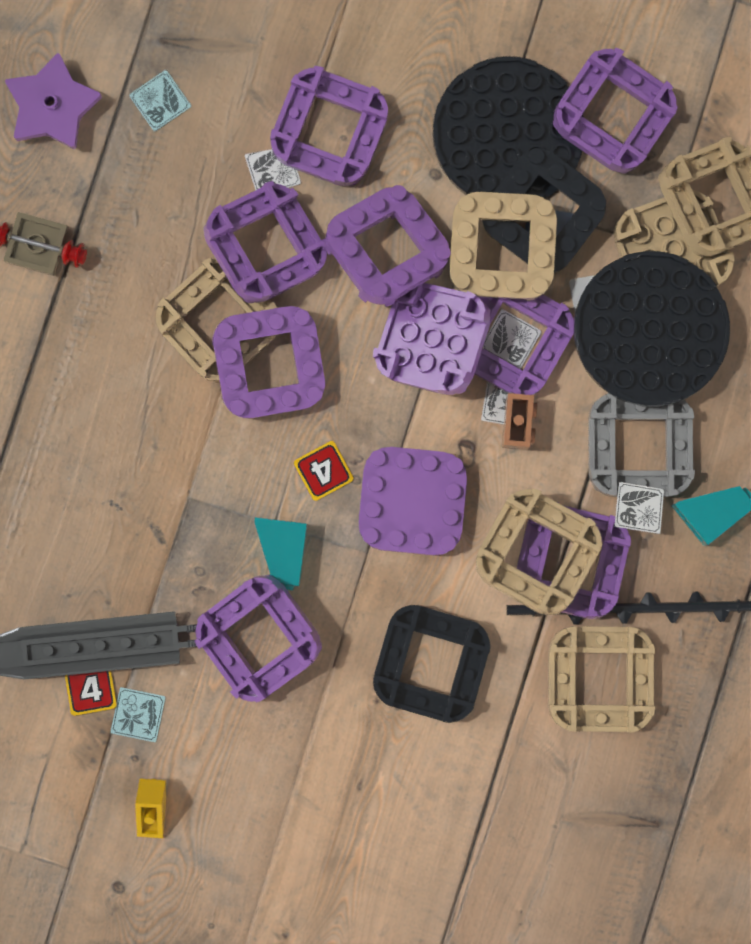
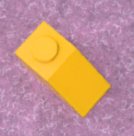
(150, 808)

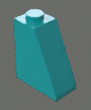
(714, 512)
(283, 549)

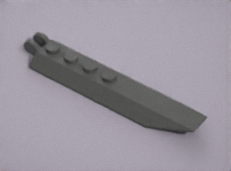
(92, 646)

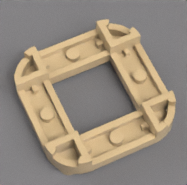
(504, 208)
(685, 208)
(184, 300)
(557, 519)
(639, 679)

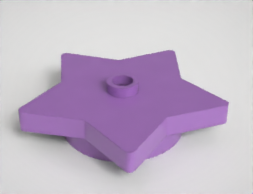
(55, 121)

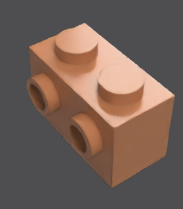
(518, 421)

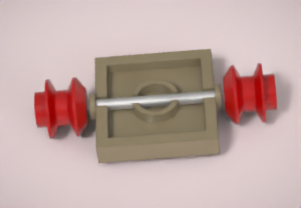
(39, 244)

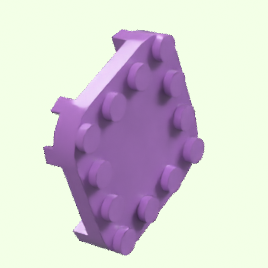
(433, 339)
(412, 501)

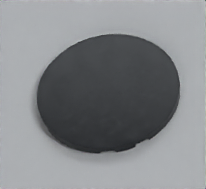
(494, 118)
(651, 328)

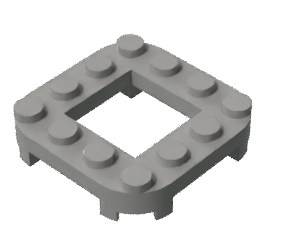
(678, 446)

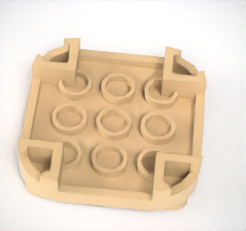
(655, 229)

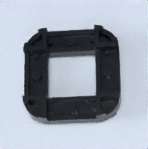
(567, 181)
(468, 673)

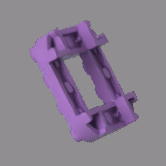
(636, 82)
(342, 92)
(387, 203)
(232, 259)
(559, 331)
(306, 356)
(609, 568)
(228, 658)

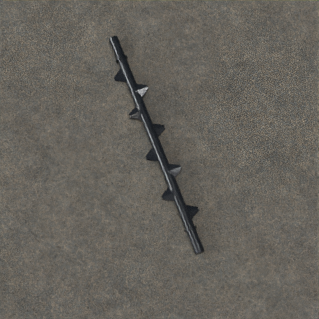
(649, 605)

